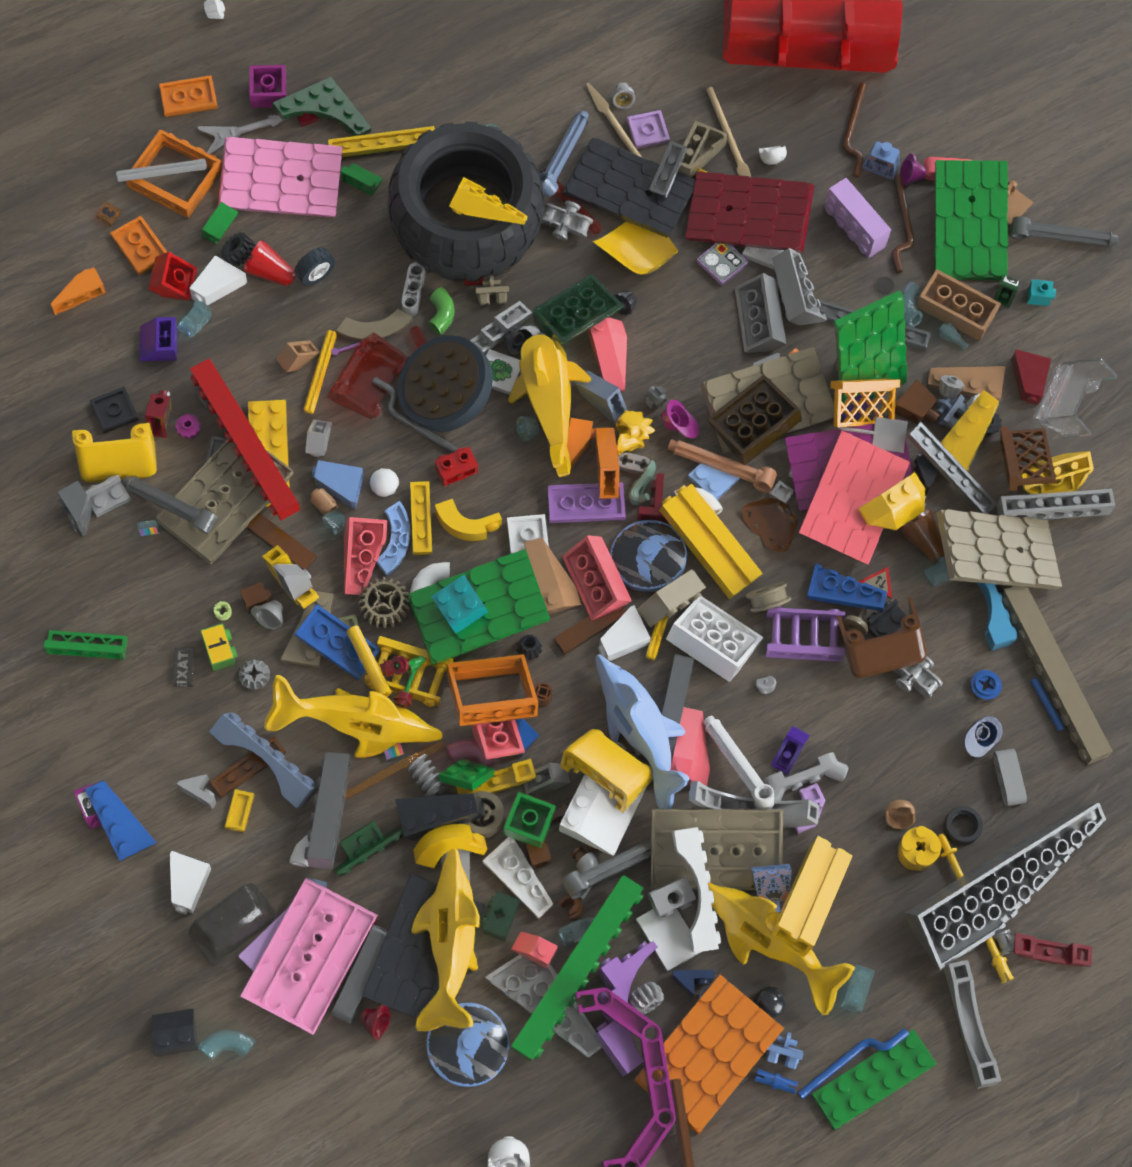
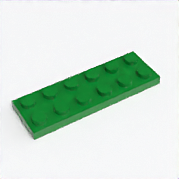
(873, 1080)

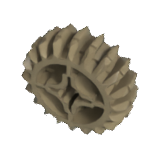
(373, 612)

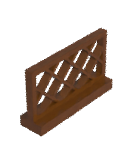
(1012, 457)

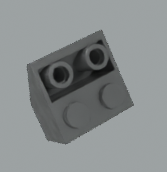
(76, 507)

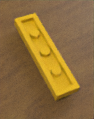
(421, 518)

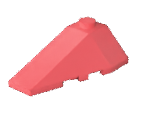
(610, 349)

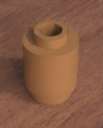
(323, 501)

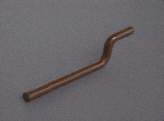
(850, 129)
(907, 224)

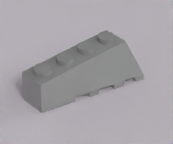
(796, 289)

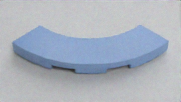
(399, 539)

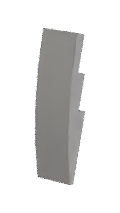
(494, 332)

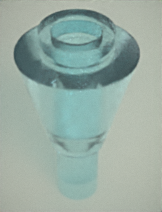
(949, 333)

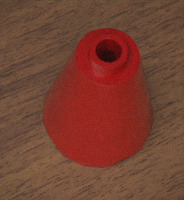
(269, 265)

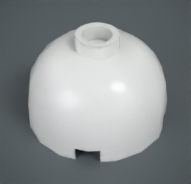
(508, 1153)

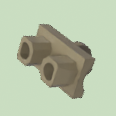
(484, 292)

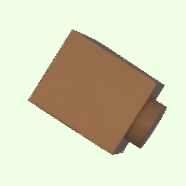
(297, 355)

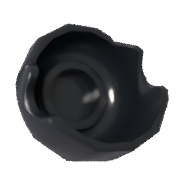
(770, 1001)

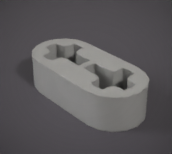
(633, 463)

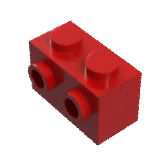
(456, 466)

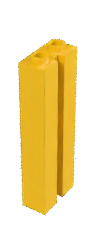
(710, 540)
(811, 895)

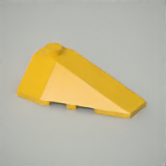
(474, 202)

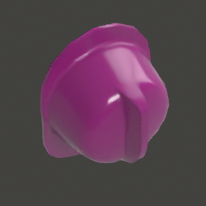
(679, 419)

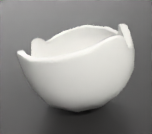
(772, 155)
(384, 482)

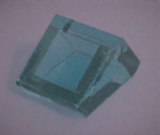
(334, 521)

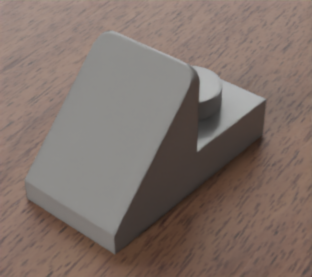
(194, 788)

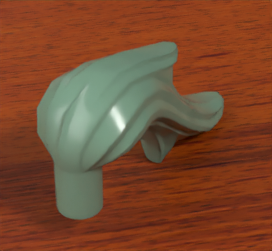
(636, 494)

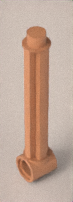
(761, 478)

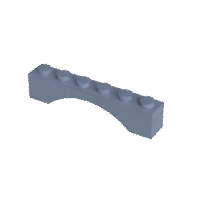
(293, 784)

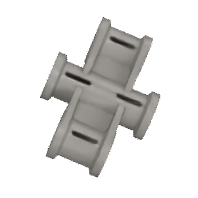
(566, 220)
(919, 678)

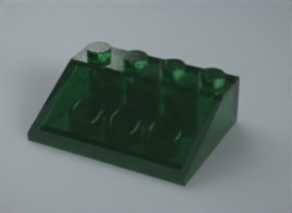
(575, 309)

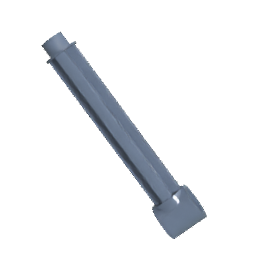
(562, 153)

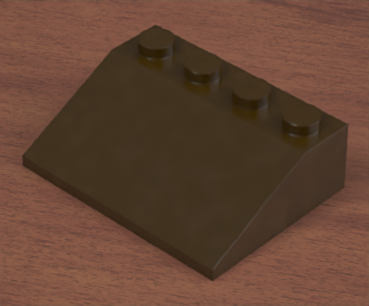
(755, 419)

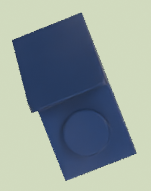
(686, 979)

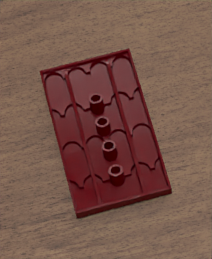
(750, 211)

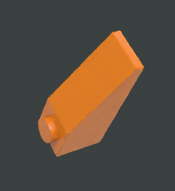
(81, 289)
(579, 438)

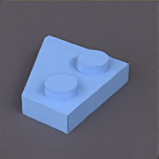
(712, 480)

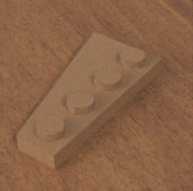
(975, 379)

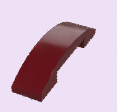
(1052, 952)

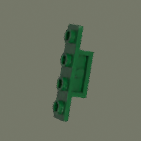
(364, 843)

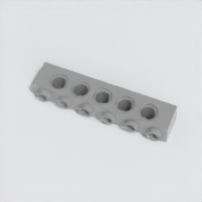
(1058, 504)

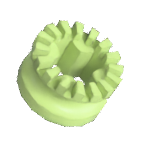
(226, 615)

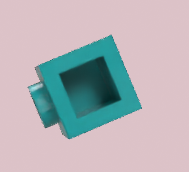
(1040, 292)

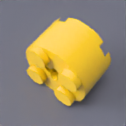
(919, 838)

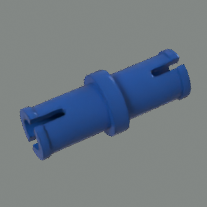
(776, 1081)

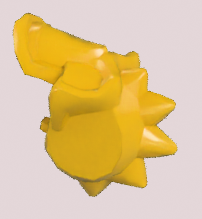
(632, 430)

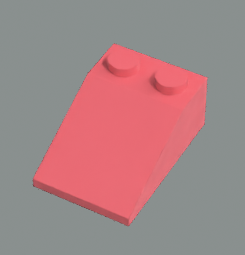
(498, 739)

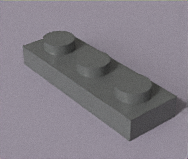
(668, 169)

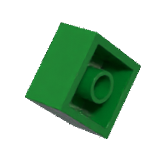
(529, 820)

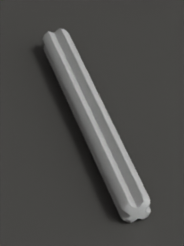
(160, 170)

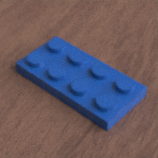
(329, 638)

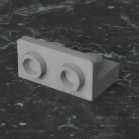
(107, 495)

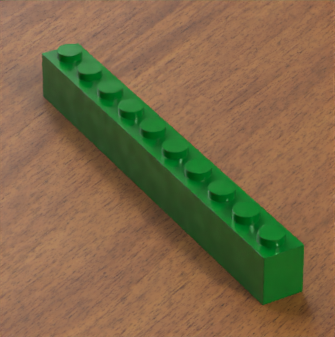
(577, 967)

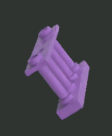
(795, 649)

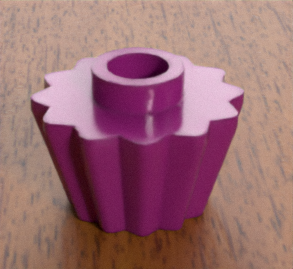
(188, 426)

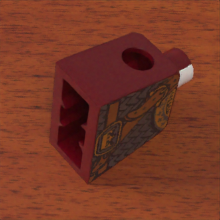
(161, 408)

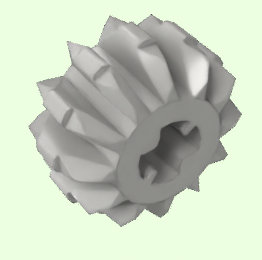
(646, 997)

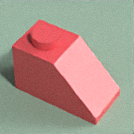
(535, 949)

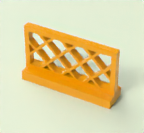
(862, 386)

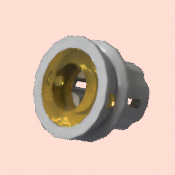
(623, 96)

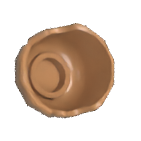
(900, 814)

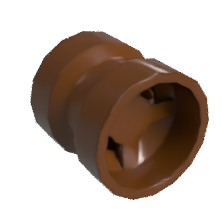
(544, 698)

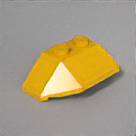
(1070, 473)
(896, 505)

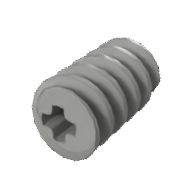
(426, 778)

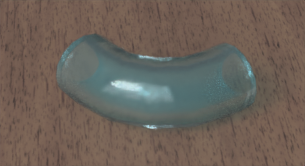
(910, 294)
(227, 1040)

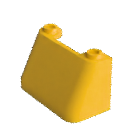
(116, 457)
(608, 766)

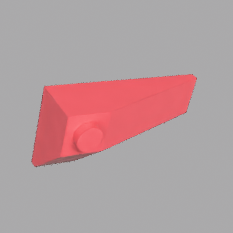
(361, 551)
(691, 749)

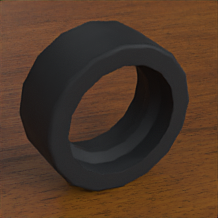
(973, 815)

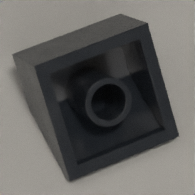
(174, 1032)

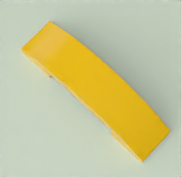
(506, 778)

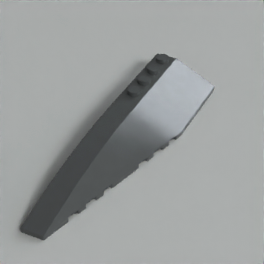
(992, 893)

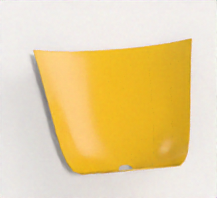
(638, 248)

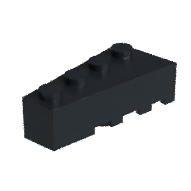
(424, 814)

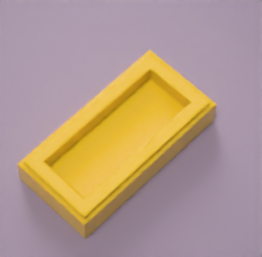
(239, 810)

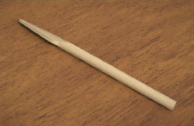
(603, 106)
(742, 168)

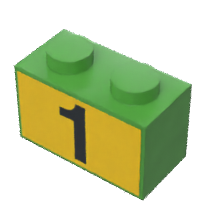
(218, 647)

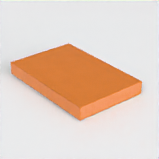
(188, 96)
(138, 244)

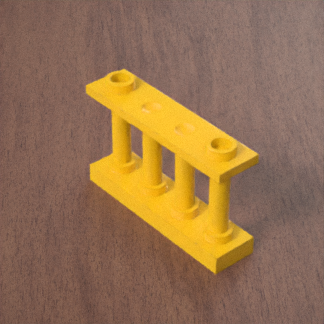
(389, 647)

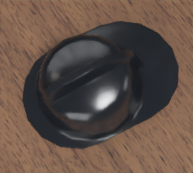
(518, 335)

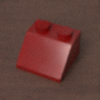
(172, 277)

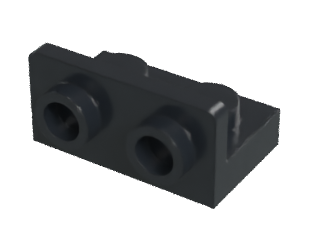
(886, 622)

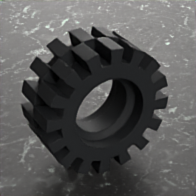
(237, 249)

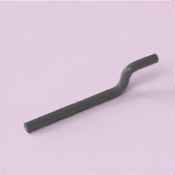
(405, 420)

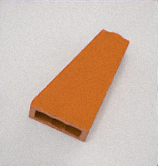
(607, 463)

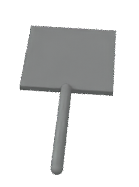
(887, 434)

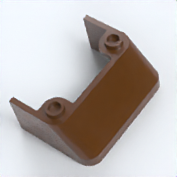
(887, 651)

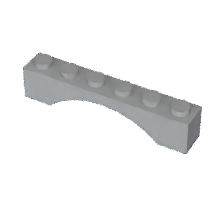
(978, 1051)

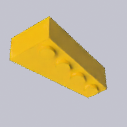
(969, 431)

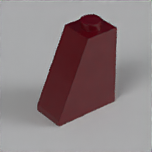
(1030, 375)

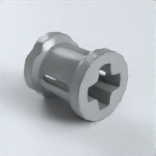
(1005, 941)

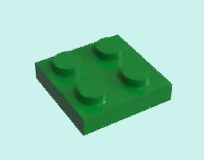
(466, 774)

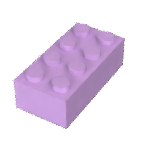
(857, 218)

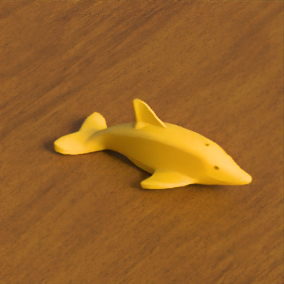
(370, 719)
(451, 923)
(749, 926)

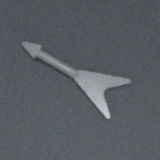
(221, 133)

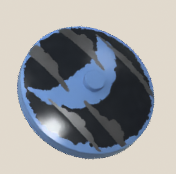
(649, 555)
(472, 1053)

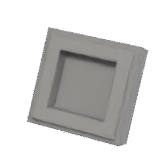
(781, 492)

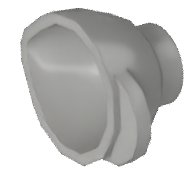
(269, 614)

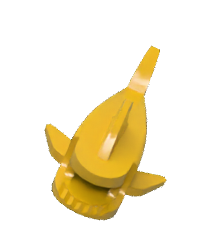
(547, 382)

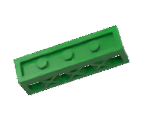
(86, 649)

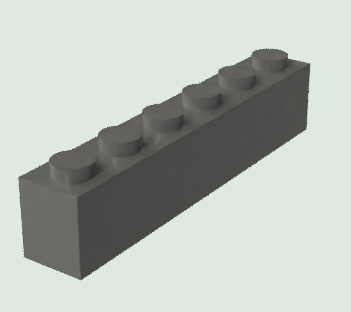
(328, 811)

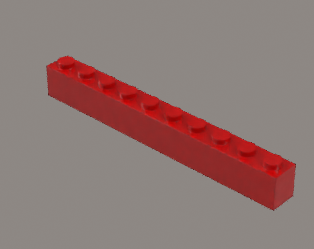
(244, 439)

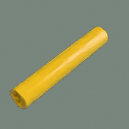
(368, 661)

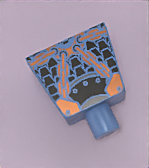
(883, 160)
(772, 882)

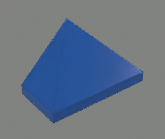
(527, 734)

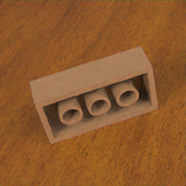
(958, 304)

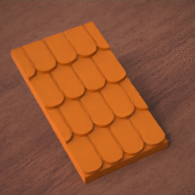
(715, 1049)

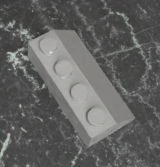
(760, 314)

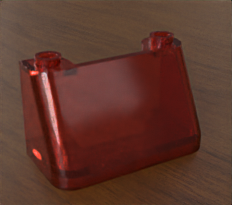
(369, 360)

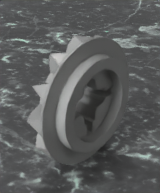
(260, 680)

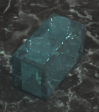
(857, 989)

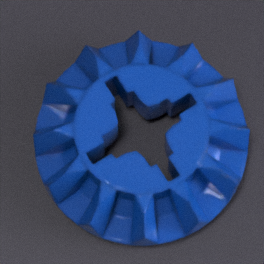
(994, 684)

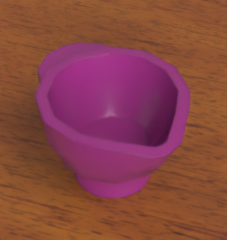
(911, 170)

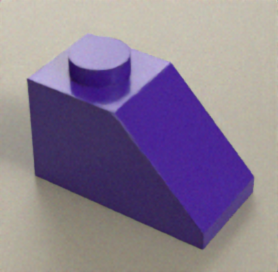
(790, 750)

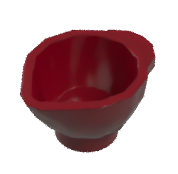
(376, 1021)

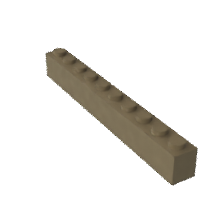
(1056, 674)

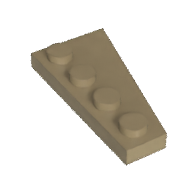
(296, 650)

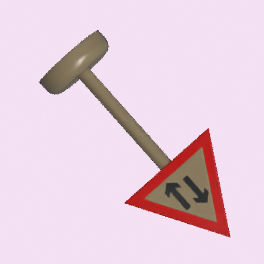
(880, 580)

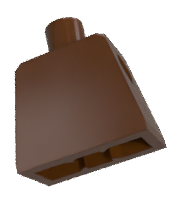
(917, 404)

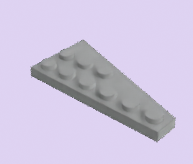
(527, 984)

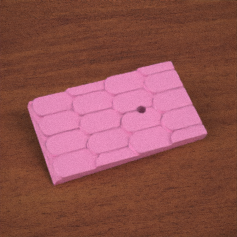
(265, 174)
(300, 970)

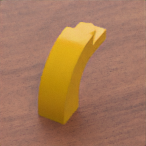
(463, 527)
(278, 556)
(443, 839)

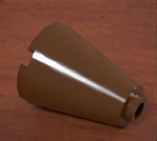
(924, 535)

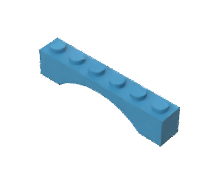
(999, 630)

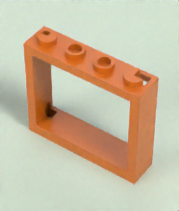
(162, 197)
(495, 710)

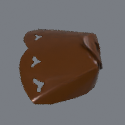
(772, 521)

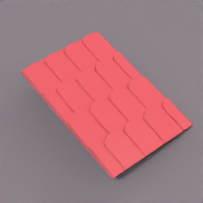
(850, 480)

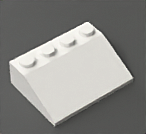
(714, 638)
(595, 819)

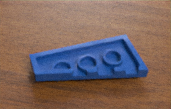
(842, 590)
(119, 823)

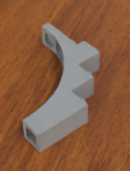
(795, 813)

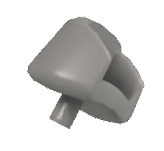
(766, 685)

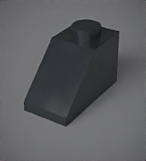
(925, 471)

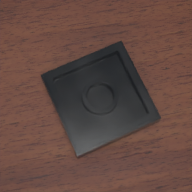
(114, 410)

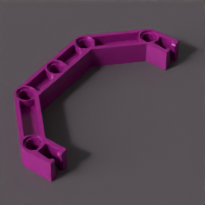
(653, 1058)

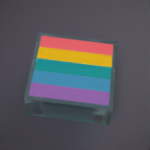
(148, 528)
(394, 752)

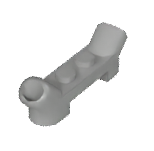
(825, 766)

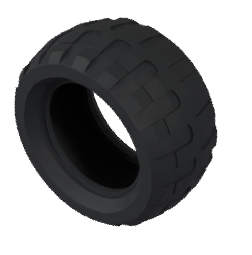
(456, 152)

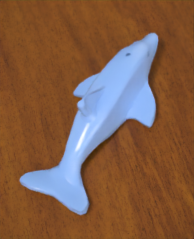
(639, 720)

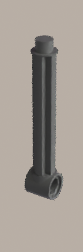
(1023, 228)
(200, 519)
(579, 883)

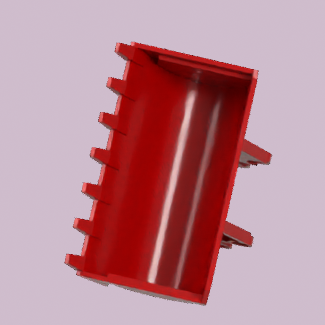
(813, 34)

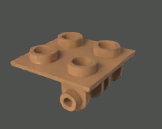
(1017, 202)

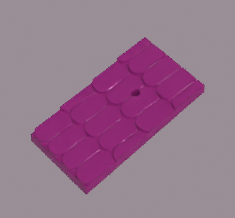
(811, 453)

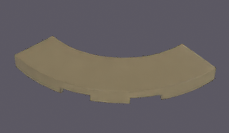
(384, 328)

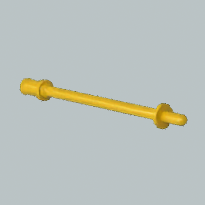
(998, 960)

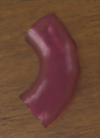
(468, 749)

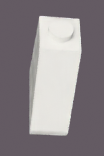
(217, 281)
(624, 636)
(187, 881)

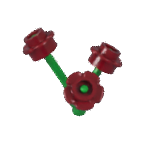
(399, 666)

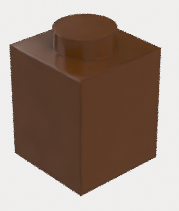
(255, 596)

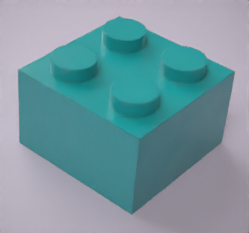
(459, 604)

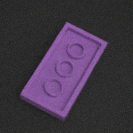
(583, 504)

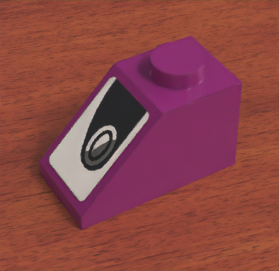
(87, 808)

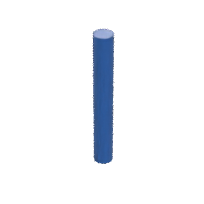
(1047, 704)

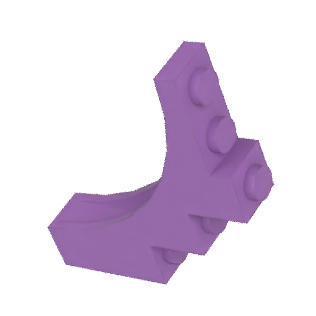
(618, 978)

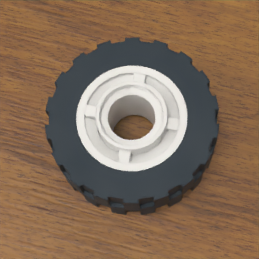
(314, 266)

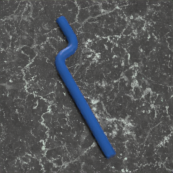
(848, 1056)

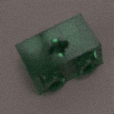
(500, 928)

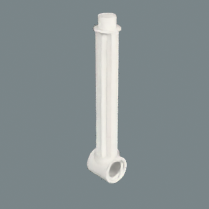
(740, 764)

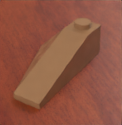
(554, 583)

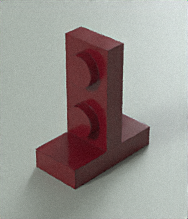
(653, 512)

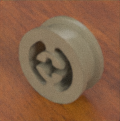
(768, 597)
(496, 815)

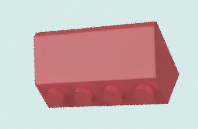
(596, 577)

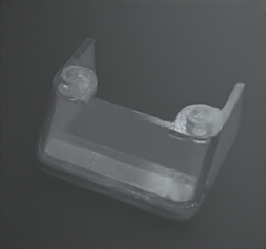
(1066, 392)

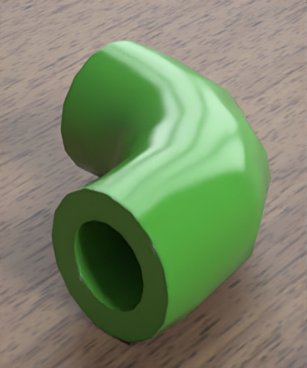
(445, 311)

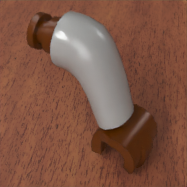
(584, 862)

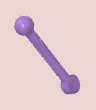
(335, 351)

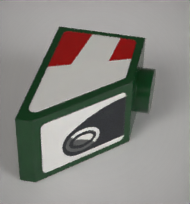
(1006, 290)

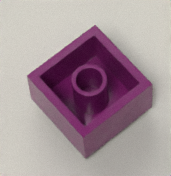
(267, 85)

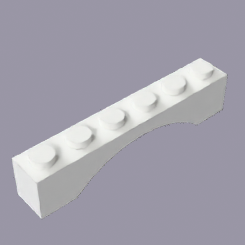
(702, 932)

